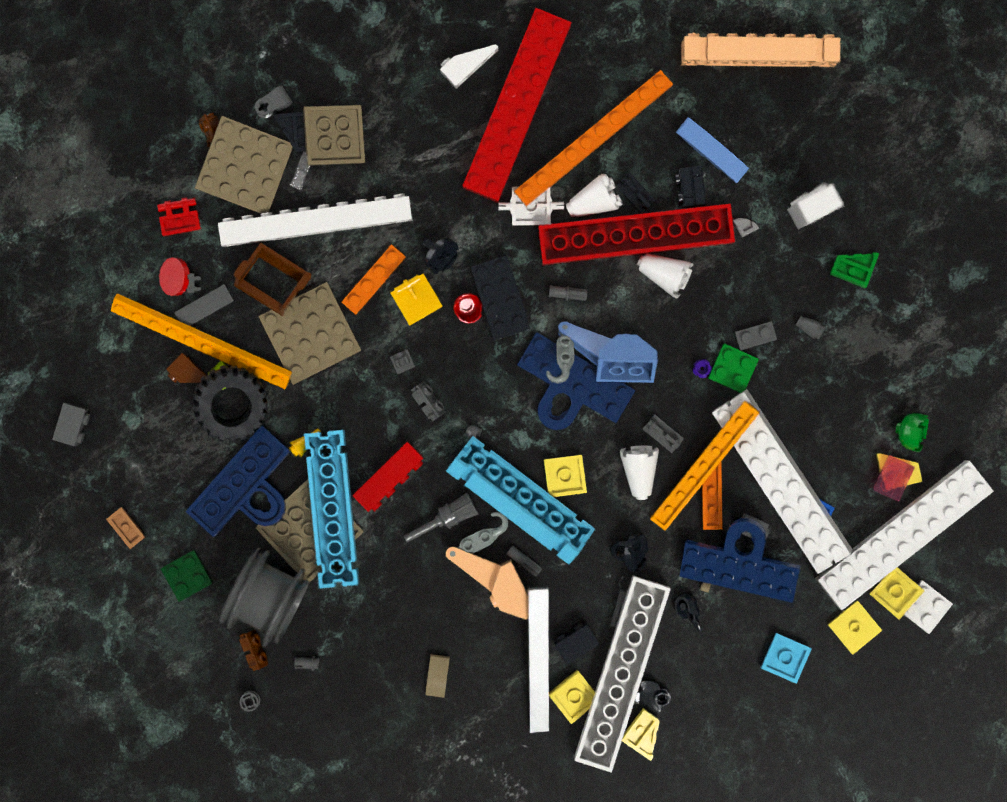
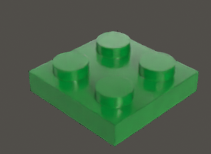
(733, 368)

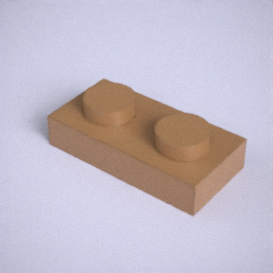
(126, 528)

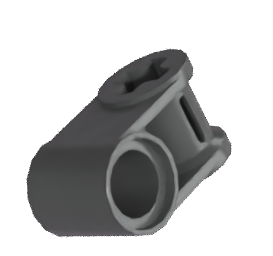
(274, 101)

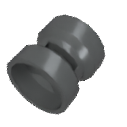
(252, 698)

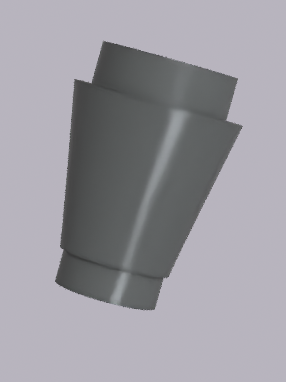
(811, 327)

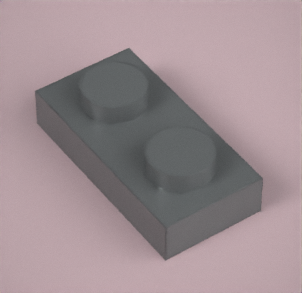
(755, 336)

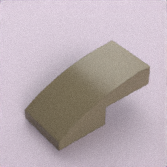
(437, 675)

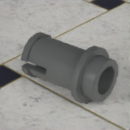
(306, 663)

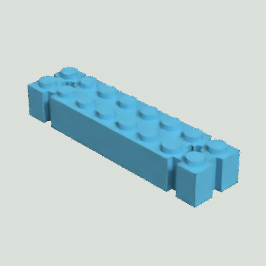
(520, 500)
(331, 509)

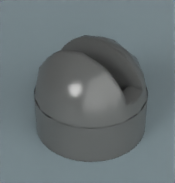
(473, 431)

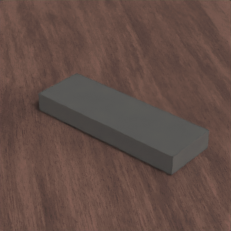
(205, 306)

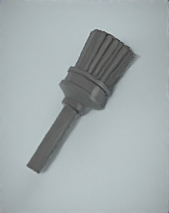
(448, 516)

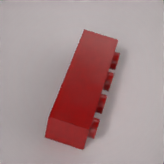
(388, 476)

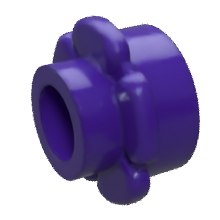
(702, 373)

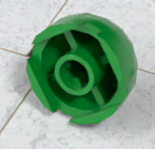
(913, 431)

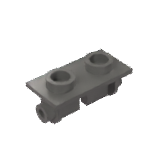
(433, 407)
(663, 433)

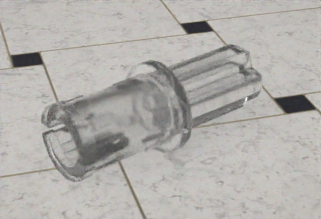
(301, 172)

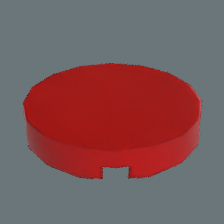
(174, 276)

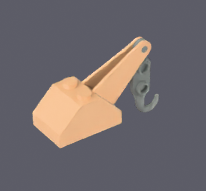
(501, 579)

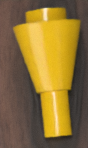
(298, 446)

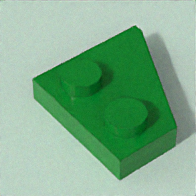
(855, 268)

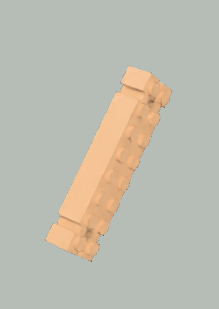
(760, 51)

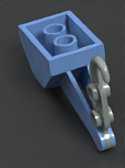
(617, 359)

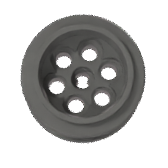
(264, 597)

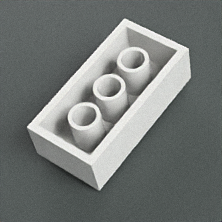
(814, 205)

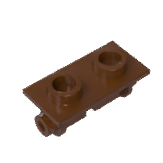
(208, 125)
(257, 658)

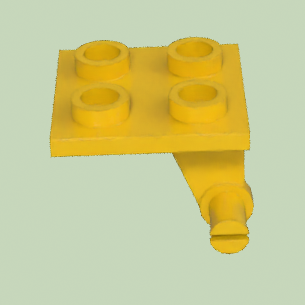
(416, 299)

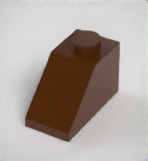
(185, 370)

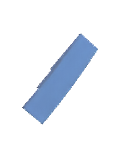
(712, 150)

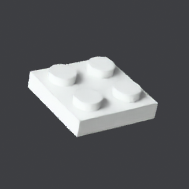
(928, 608)

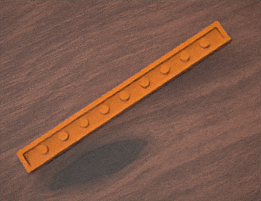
(593, 138)

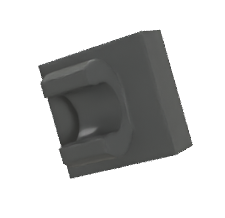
(191, 288)
(402, 361)

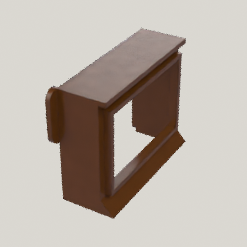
(281, 264)

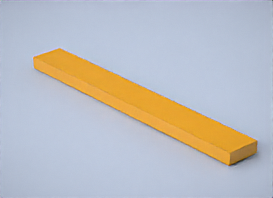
(705, 465)

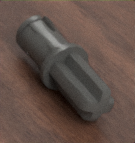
(568, 293)
(524, 561)

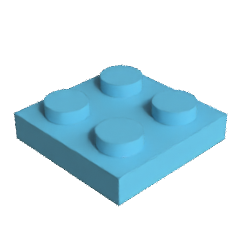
(786, 658)

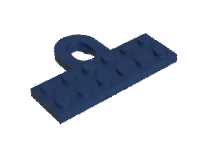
(581, 386)
(239, 481)
(741, 570)

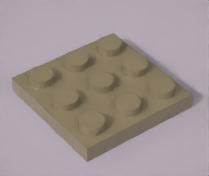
(334, 135)

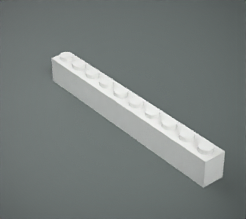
(315, 221)

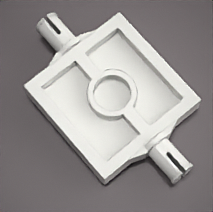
(534, 214)

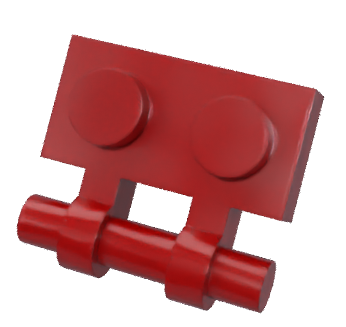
(180, 222)

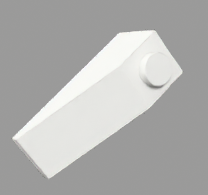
(464, 65)

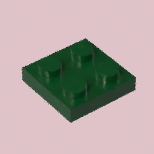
(186, 575)

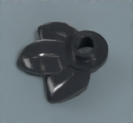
(649, 697)

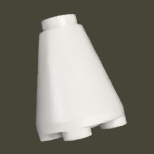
(595, 198)

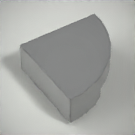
(745, 226)

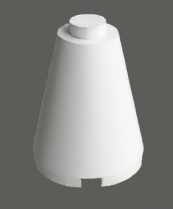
(666, 272)
(640, 469)

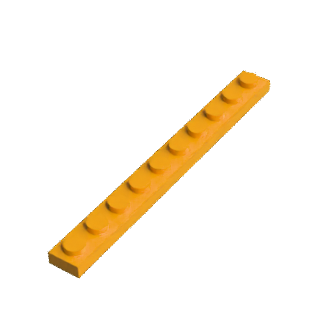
(200, 341)

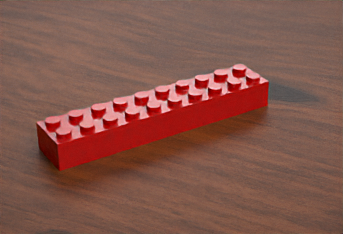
(517, 105)
(636, 234)

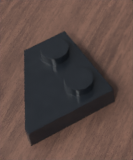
(293, 128)

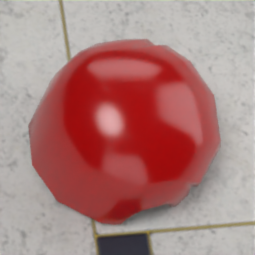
(468, 308)

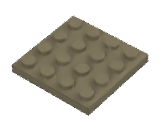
(244, 165)
(310, 333)
(295, 534)

